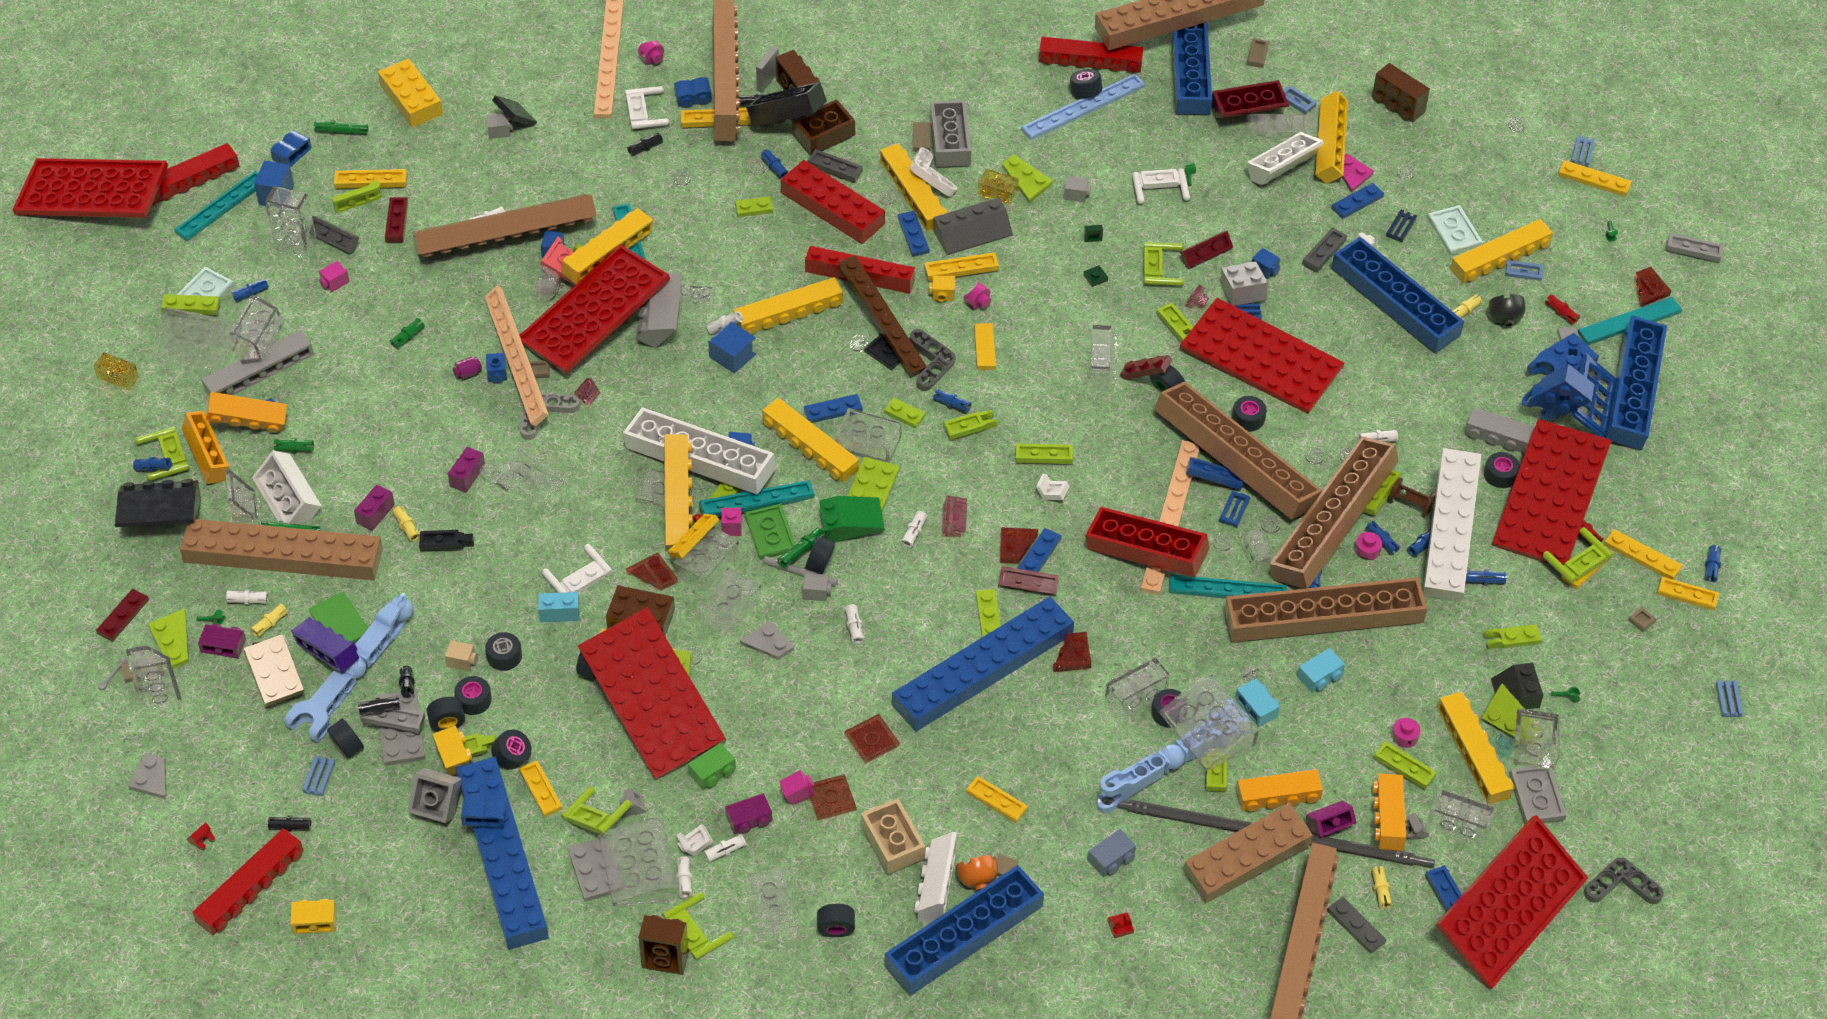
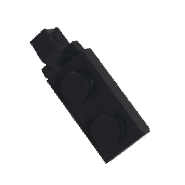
(444, 540)

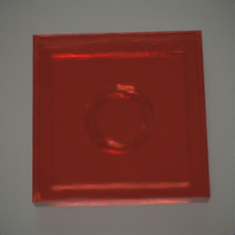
(871, 738)
(832, 797)

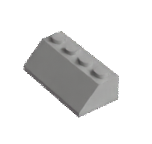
(660, 313)

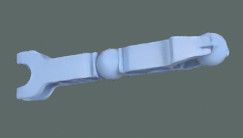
(338, 685)
(1128, 782)

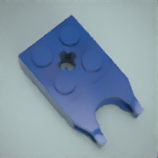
(1564, 352)
(1560, 393)

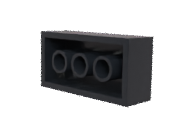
(786, 105)

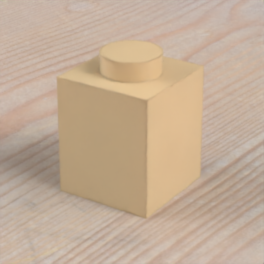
(460, 655)

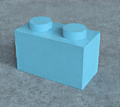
(559, 607)
(1321, 670)
(1257, 702)

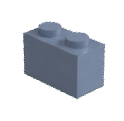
(1112, 853)

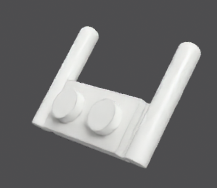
(637, 108)
(1160, 179)
(583, 577)

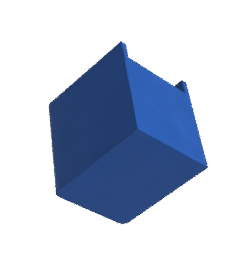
(272, 175)
(731, 347)

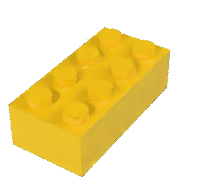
(410, 93)

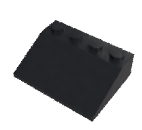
(157, 503)

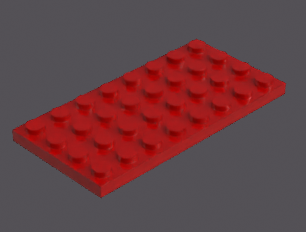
(90, 187)
(593, 308)
(1262, 355)
(1551, 492)
(651, 693)
(1511, 902)

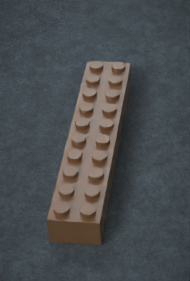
(1158, 17)
(725, 70)
(503, 224)
(1237, 450)
(1334, 512)
(282, 549)
(1325, 609)
(1305, 933)

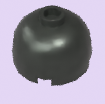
(1507, 310)

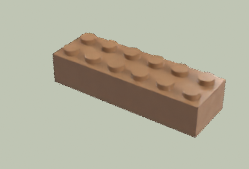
(1247, 853)

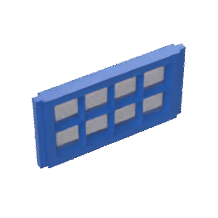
(1596, 413)

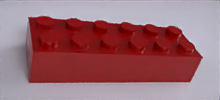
(832, 201)
(1147, 541)

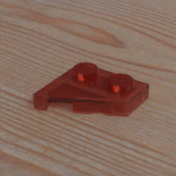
(1650, 286)
(1016, 543)
(653, 571)
(1073, 653)

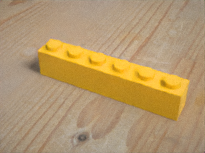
(1333, 133)
(911, 186)
(624, 232)
(1500, 250)
(790, 305)
(810, 440)
(676, 487)
(1475, 748)

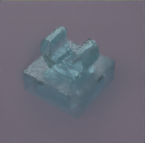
(1504, 746)

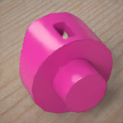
(651, 52)
(978, 296)
(1368, 545)
(1405, 731)

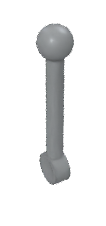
(103, 685)

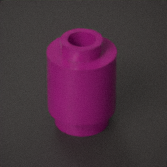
(467, 367)

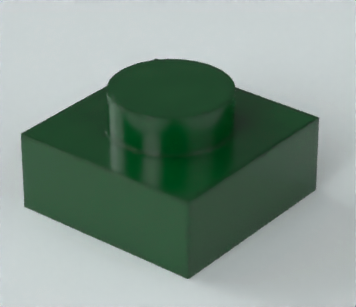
(1093, 233)
(1095, 276)

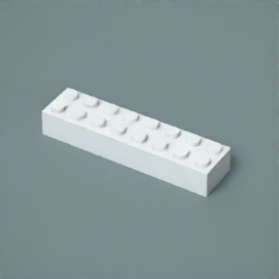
(711, 453)
(1452, 525)

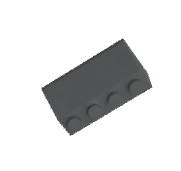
(972, 226)

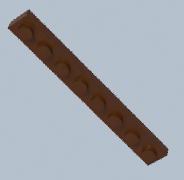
(882, 316)

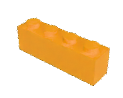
(246, 412)
(205, 447)
(1279, 790)
(1390, 812)

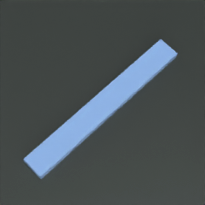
(1082, 107)

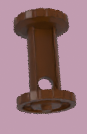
(1412, 496)

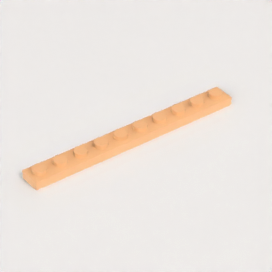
(608, 59)
(516, 356)
(1172, 509)

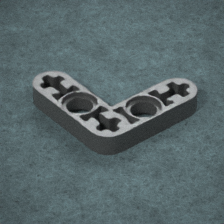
(937, 361)
(1625, 876)

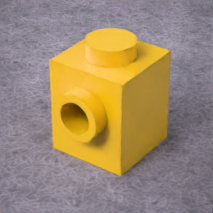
(942, 288)

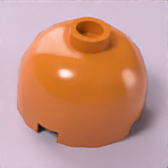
(977, 872)

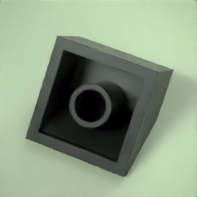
(1522, 684)

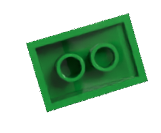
(850, 517)

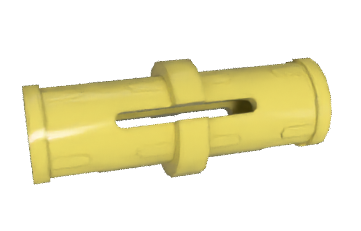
(1467, 306)
(406, 523)
(269, 620)
(1381, 887)

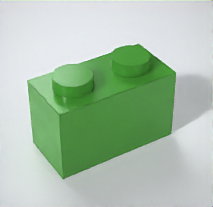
(712, 766)

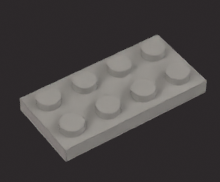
(402, 745)

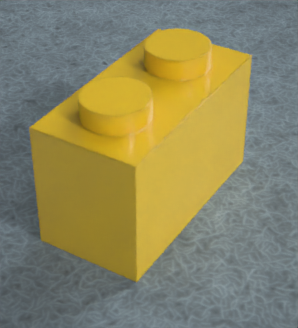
(451, 749)
(313, 916)

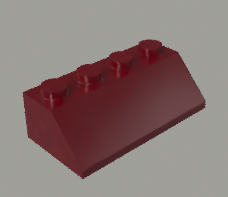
(1248, 99)

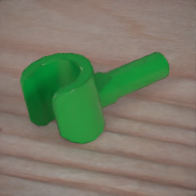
(1190, 168)
(1611, 234)
(217, 618)
(1573, 692)

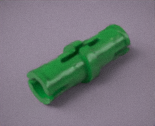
(407, 333)
(294, 445)

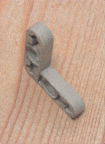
(547, 397)

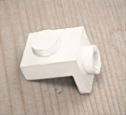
(1052, 489)
(695, 840)

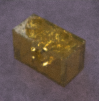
(998, 185)
(116, 371)

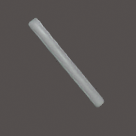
(795, 569)

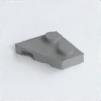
(768, 641)
(150, 777)

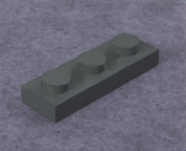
(835, 165)
(335, 235)
(1324, 249)
(1356, 925)

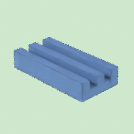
(1296, 101)
(1585, 141)
(1523, 272)
(1727, 685)
(331, 763)

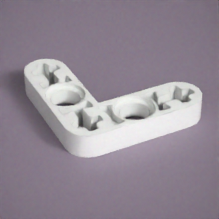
(921, 168)

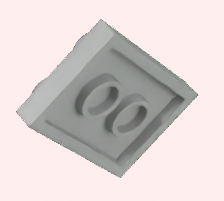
(1538, 794)
(590, 869)

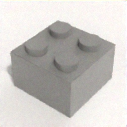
(1244, 283)
(434, 795)

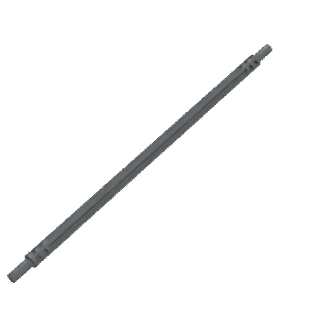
(1236, 825)

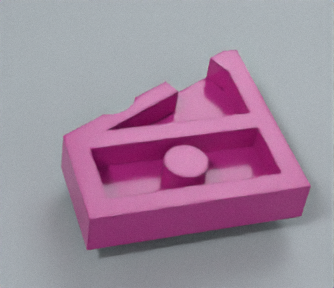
(1355, 172)

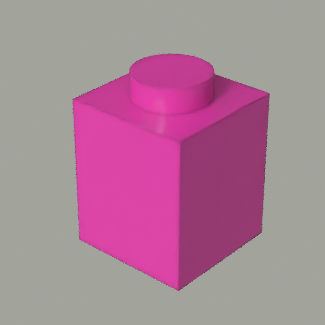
(333, 276)
(732, 521)
(797, 787)

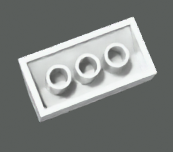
(1283, 157)
(286, 489)
(937, 878)

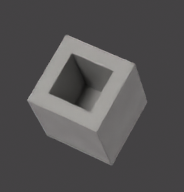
(499, 125)
(1076, 189)
(816, 587)

